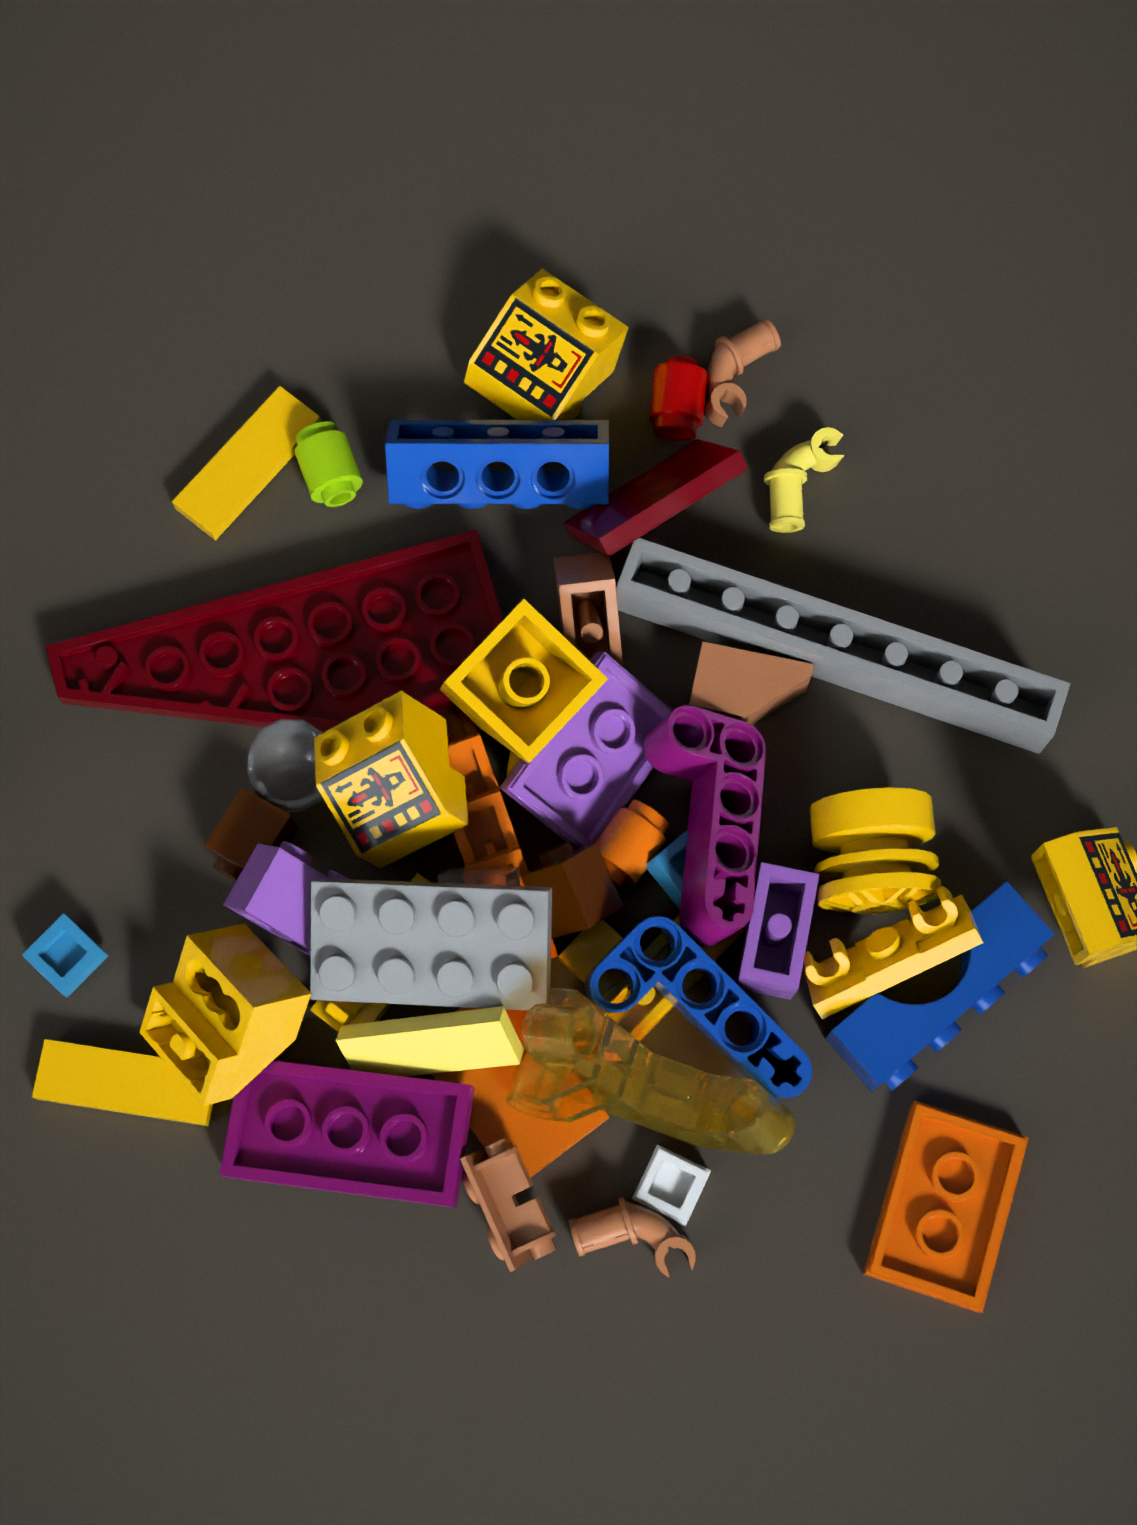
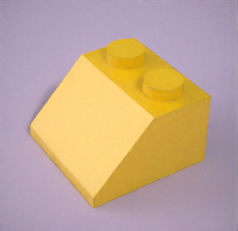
(523, 682)

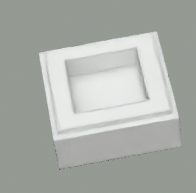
(671, 1185)

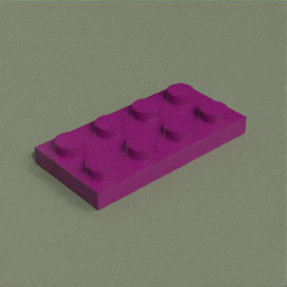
(350, 1133)

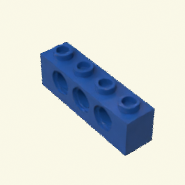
(521, 444)

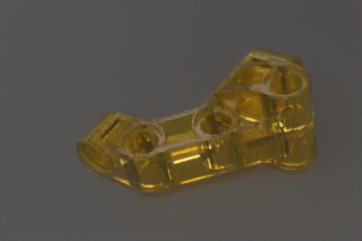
(588, 1063)

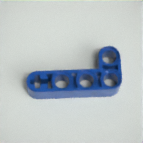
(708, 1016)

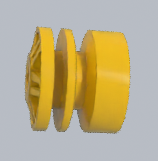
(874, 840)

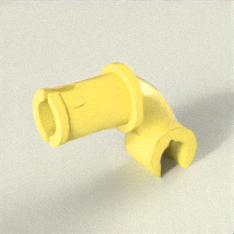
(790, 474)

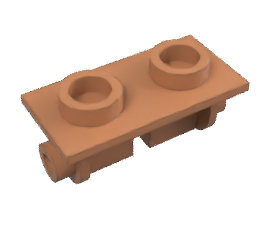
(512, 1226)

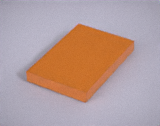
(493, 1119)
(946, 1206)

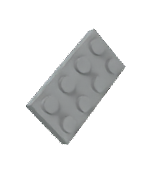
(430, 943)

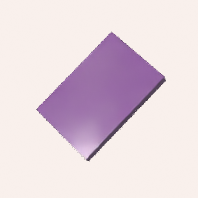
(592, 760)

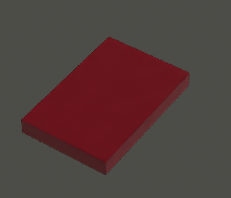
(656, 496)

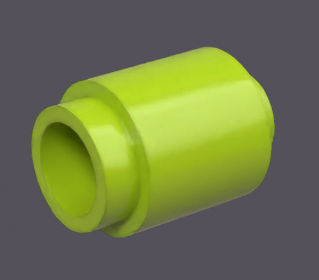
(327, 464)

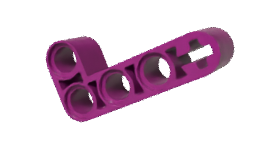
(714, 895)

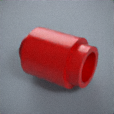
(678, 398)

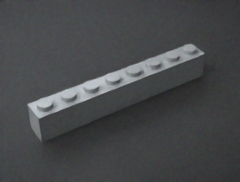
(842, 645)

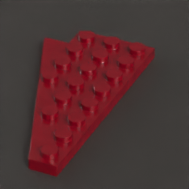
(299, 646)

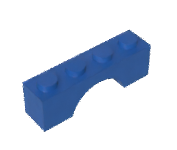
(886, 1034)

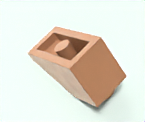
(588, 604)
(746, 682)

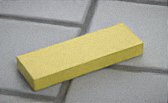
(432, 1043)

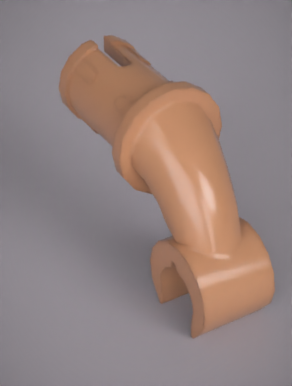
(728, 362)
(631, 1223)

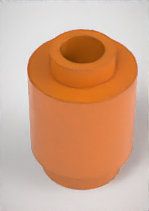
(632, 841)

